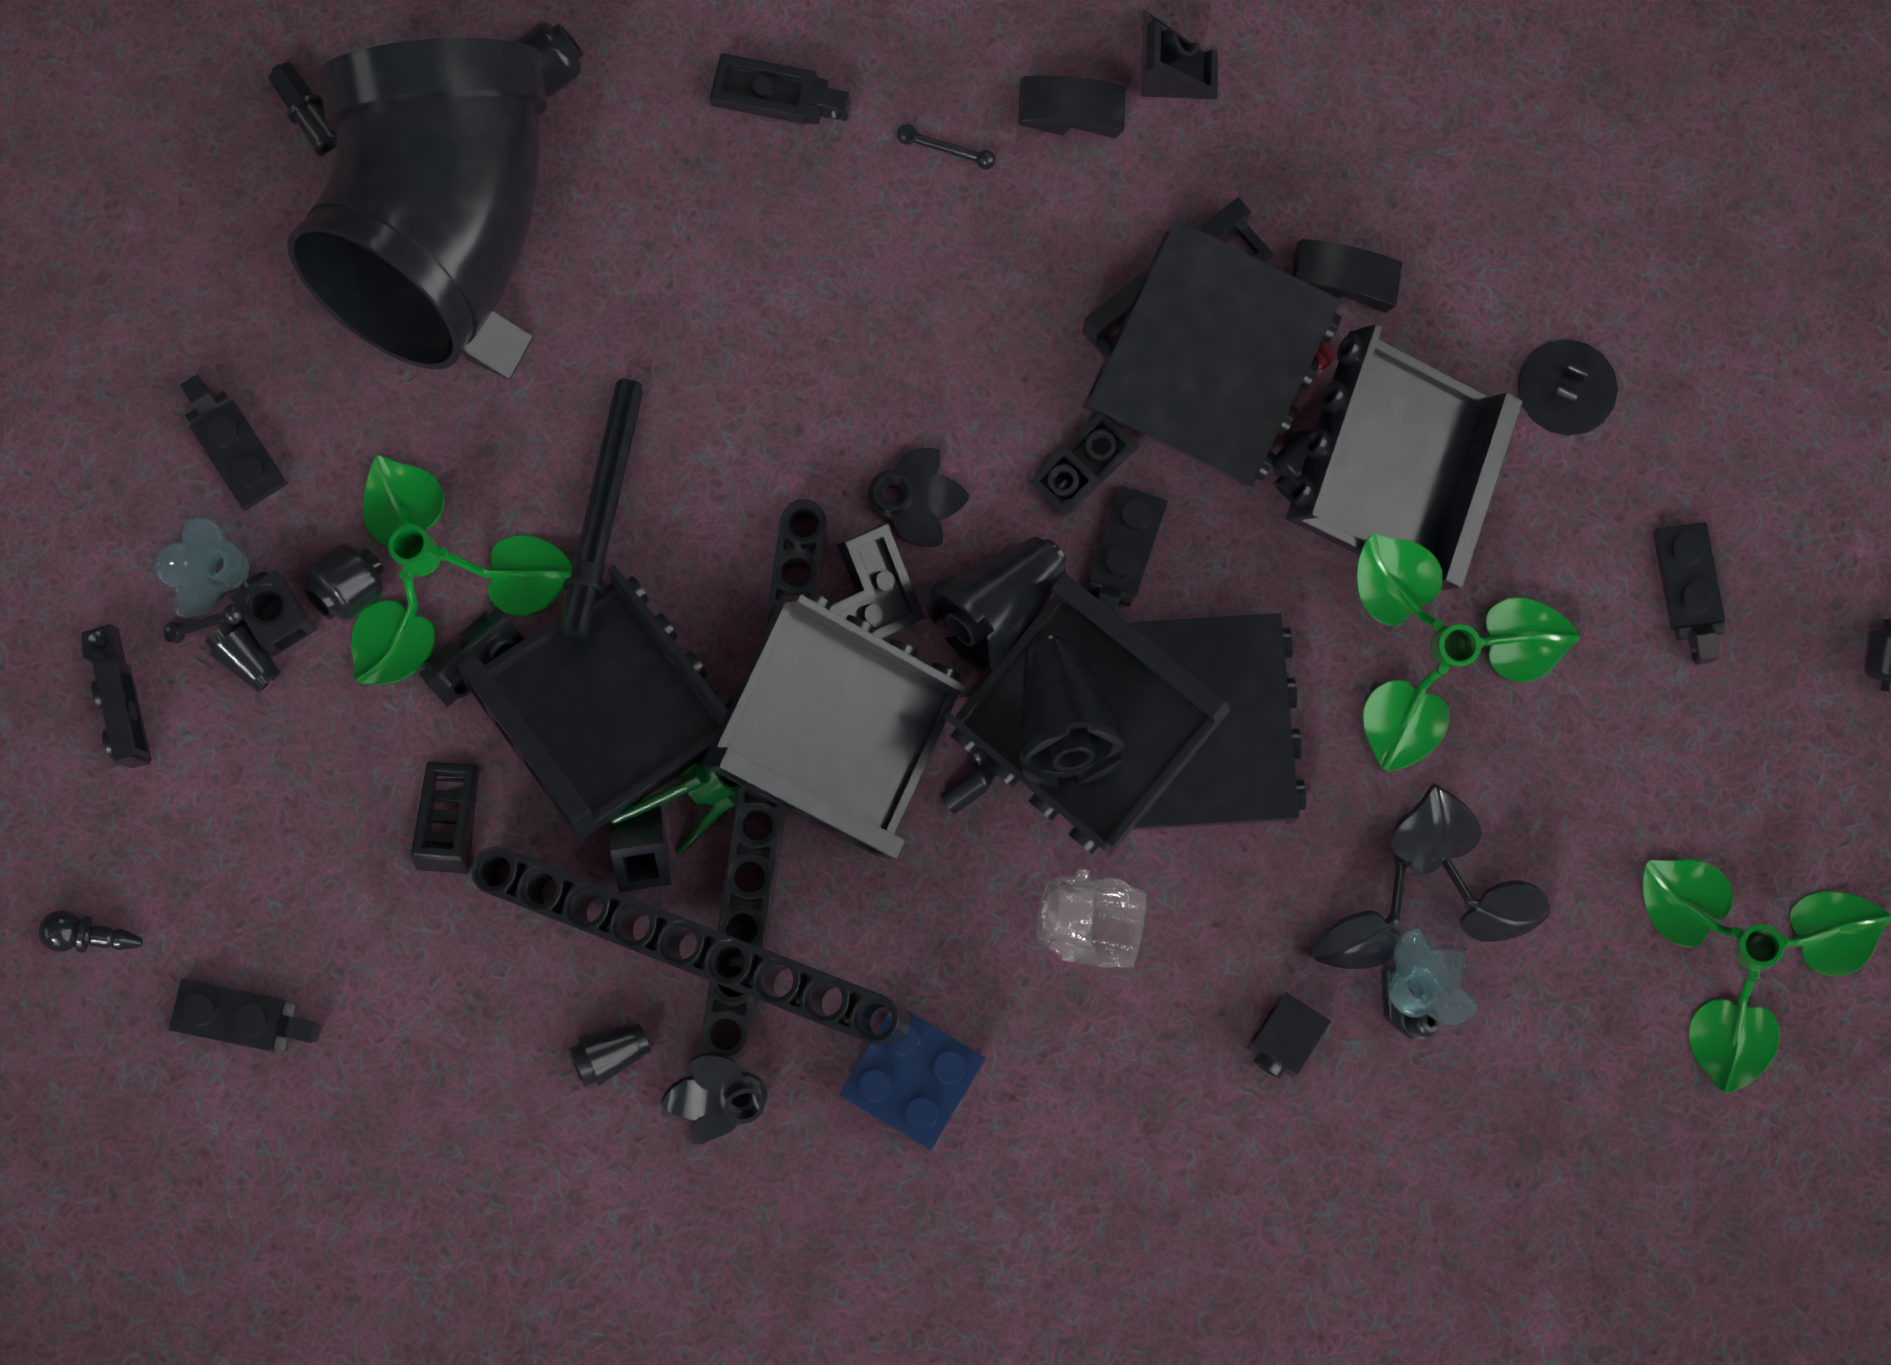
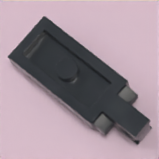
(776, 91)
(232, 445)
(1126, 547)
(1691, 588)
(117, 697)
(239, 1017)

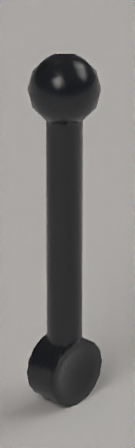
(908, 135)
(176, 632)

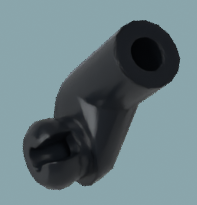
(972, 784)
(1412, 1027)

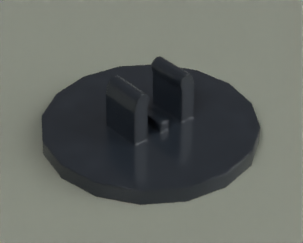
(1568, 387)

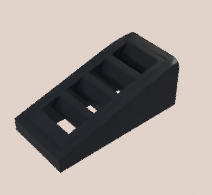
(458, 858)

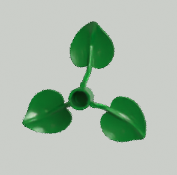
(397, 510)
(1395, 581)
(1736, 1040)

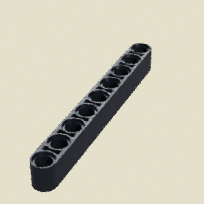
(711, 953)

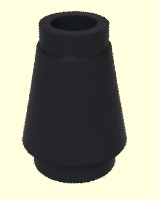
(241, 654)
(608, 1053)

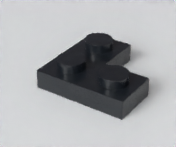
(880, 581)

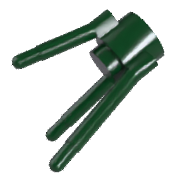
(703, 787)

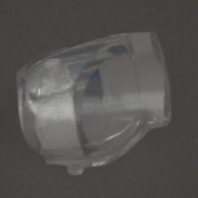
(1092, 919)

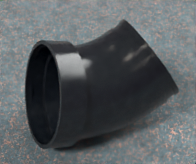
(423, 191)

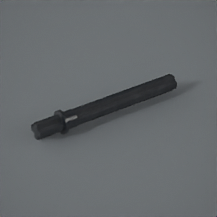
(587, 569)

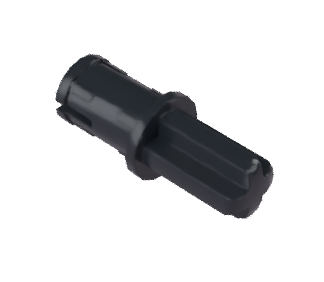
(303, 107)

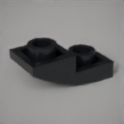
(1072, 102)
(1349, 272)
(1083, 464)

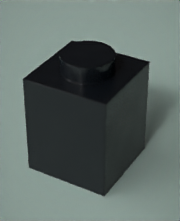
(641, 851)

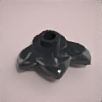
(925, 497)
(711, 1097)

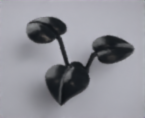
(1423, 840)

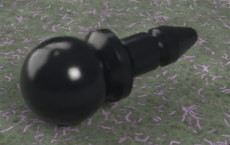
(64, 931)

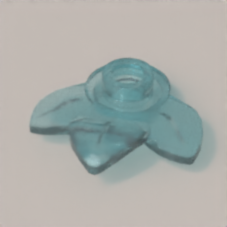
(192, 568)
(1434, 980)

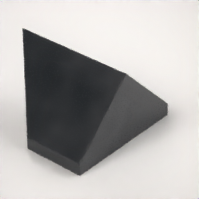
(1174, 65)

